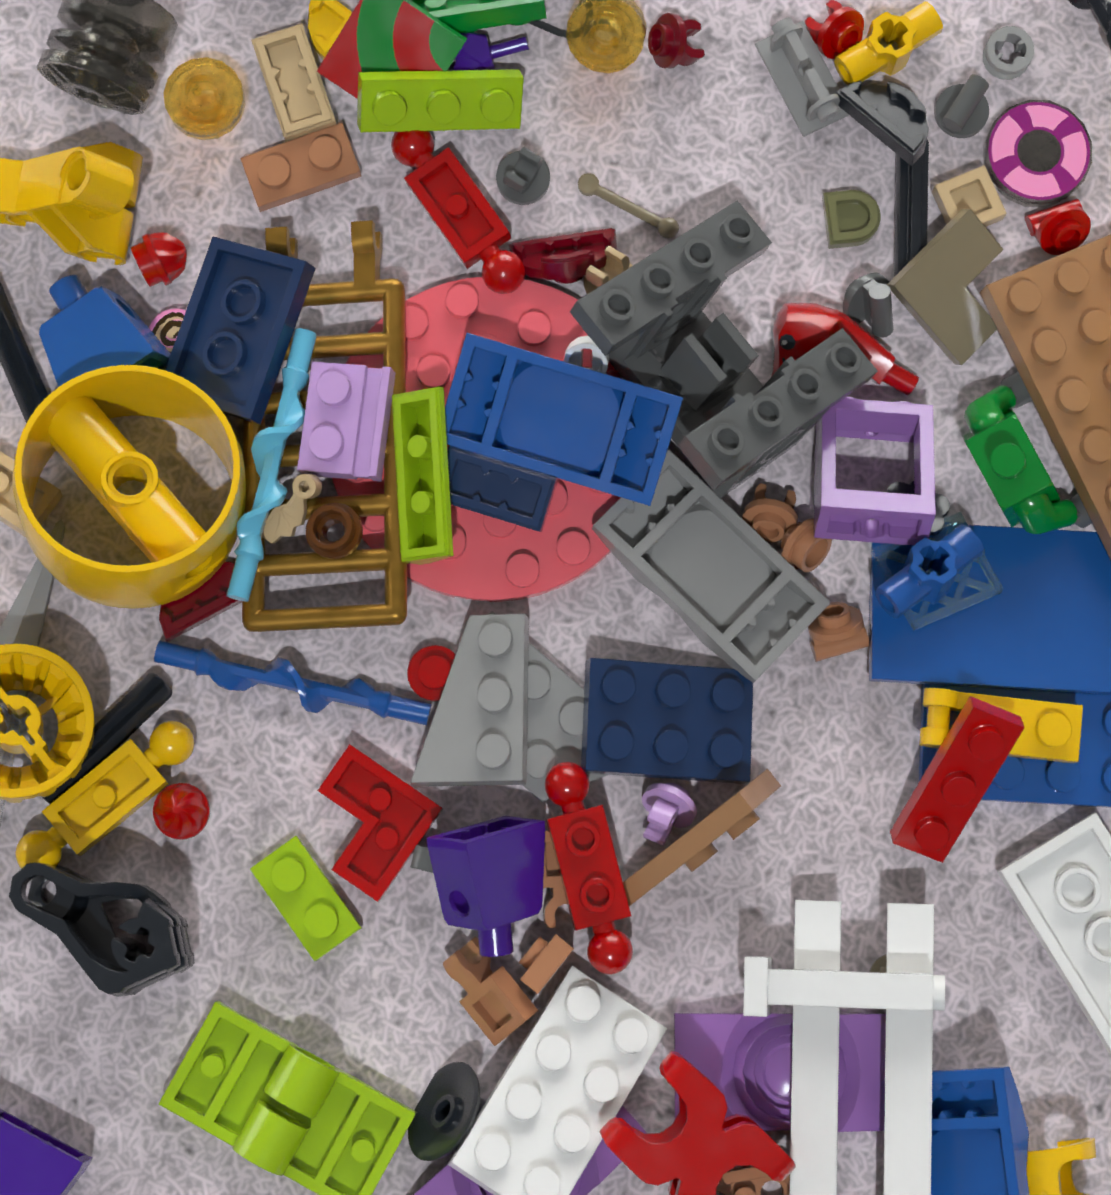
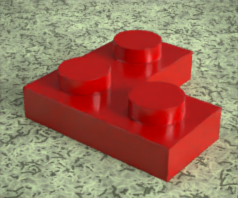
(392, 819)

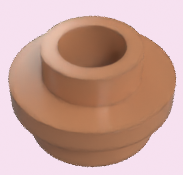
(802, 548)

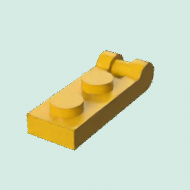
(1049, 733)

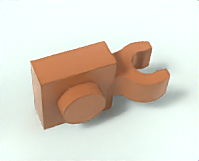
(492, 998)

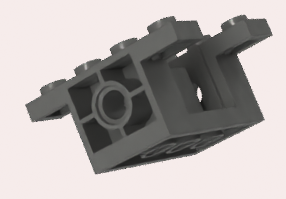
(662, 339)

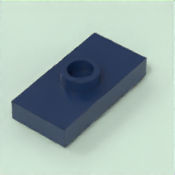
(499, 489)

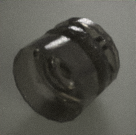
(108, 51)

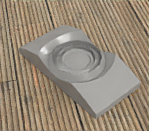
(712, 570)

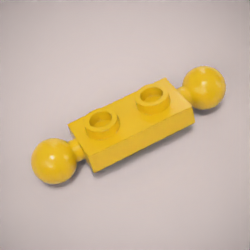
(106, 796)

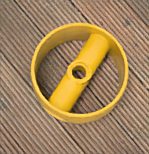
(79, 428)

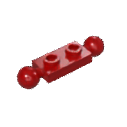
(459, 210)
(588, 868)

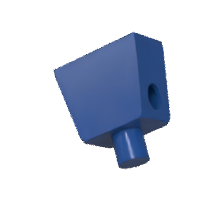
(96, 332)

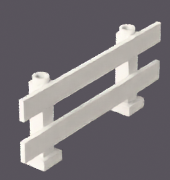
(817, 992)

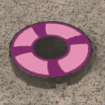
(1037, 153)

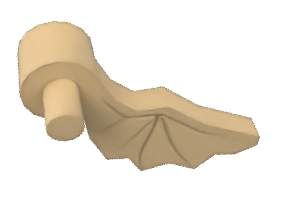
(287, 517)

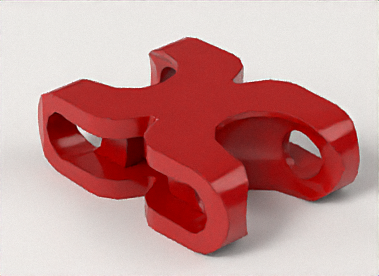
(699, 1142)

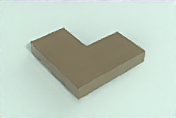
(936, 285)

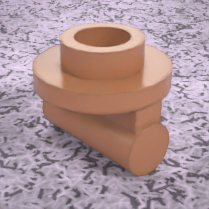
(837, 631)

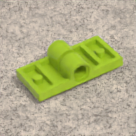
(286, 1106)

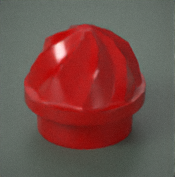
(160, 257)
(181, 811)

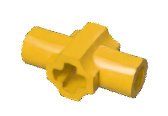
(906, 30)

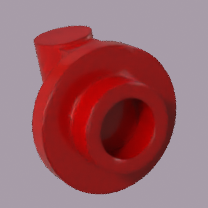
(1060, 227)

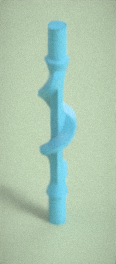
(267, 455)

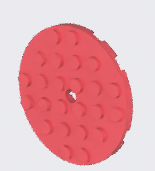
(491, 555)

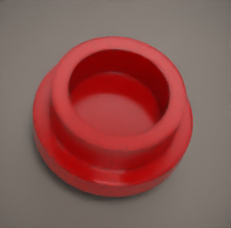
(429, 671)

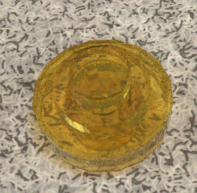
(610, 27)
(204, 98)

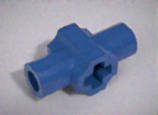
(944, 556)

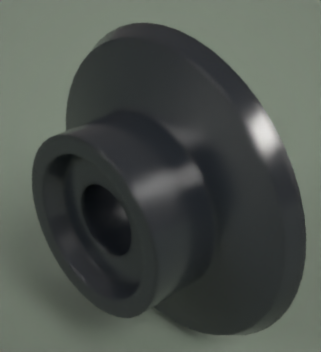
(445, 1112)

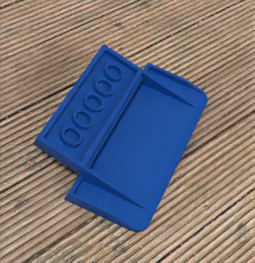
(1031, 642)

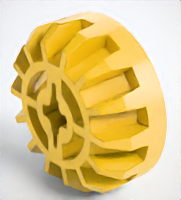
(57, 682)

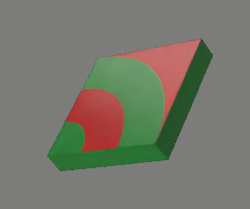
(389, 39)

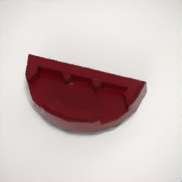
(565, 256)
(199, 605)

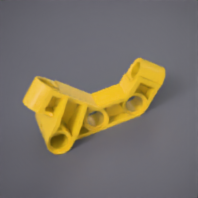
(75, 198)

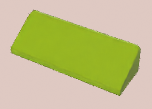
(422, 476)

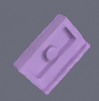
(346, 421)

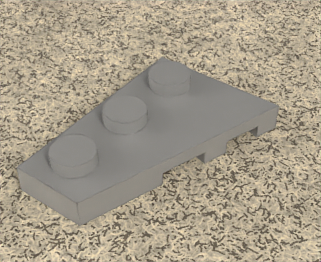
(483, 709)

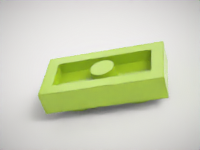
(305, 898)

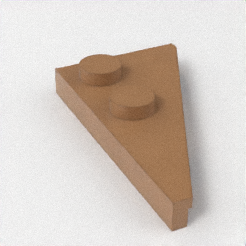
(696, 845)

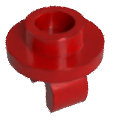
(839, 30)

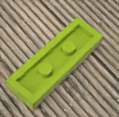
(439, 100)

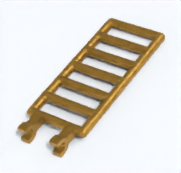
(391, 343)

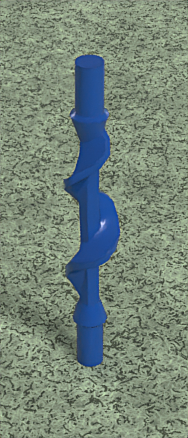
(282, 674)

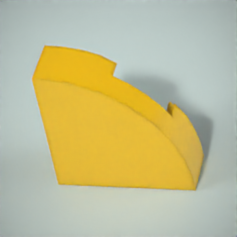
(325, 23)

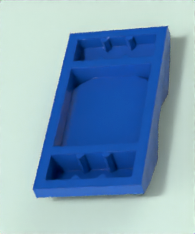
(560, 419)
(978, 1133)

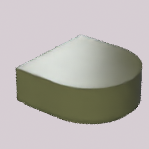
(850, 218)

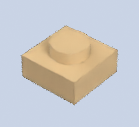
(970, 191)

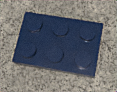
(240, 325)
(666, 721)

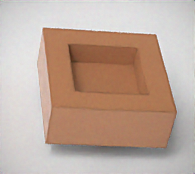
(543, 961)

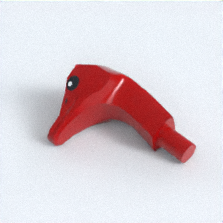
(806, 325)

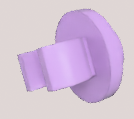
(667, 807)

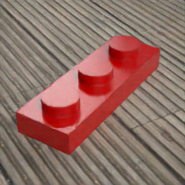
(956, 779)

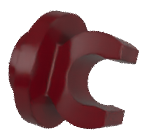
(669, 41)

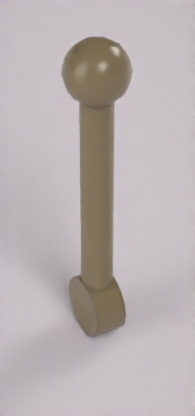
(589, 185)

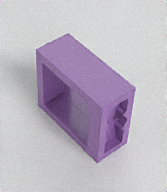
(847, 512)

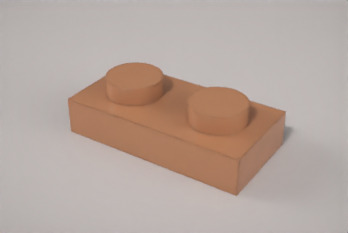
(301, 167)

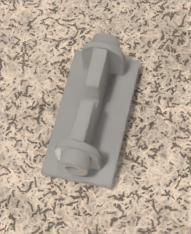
(801, 76)

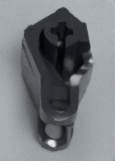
(82, 925)

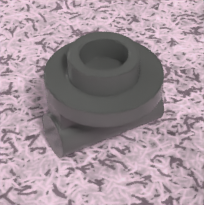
(963, 108)
(870, 300)

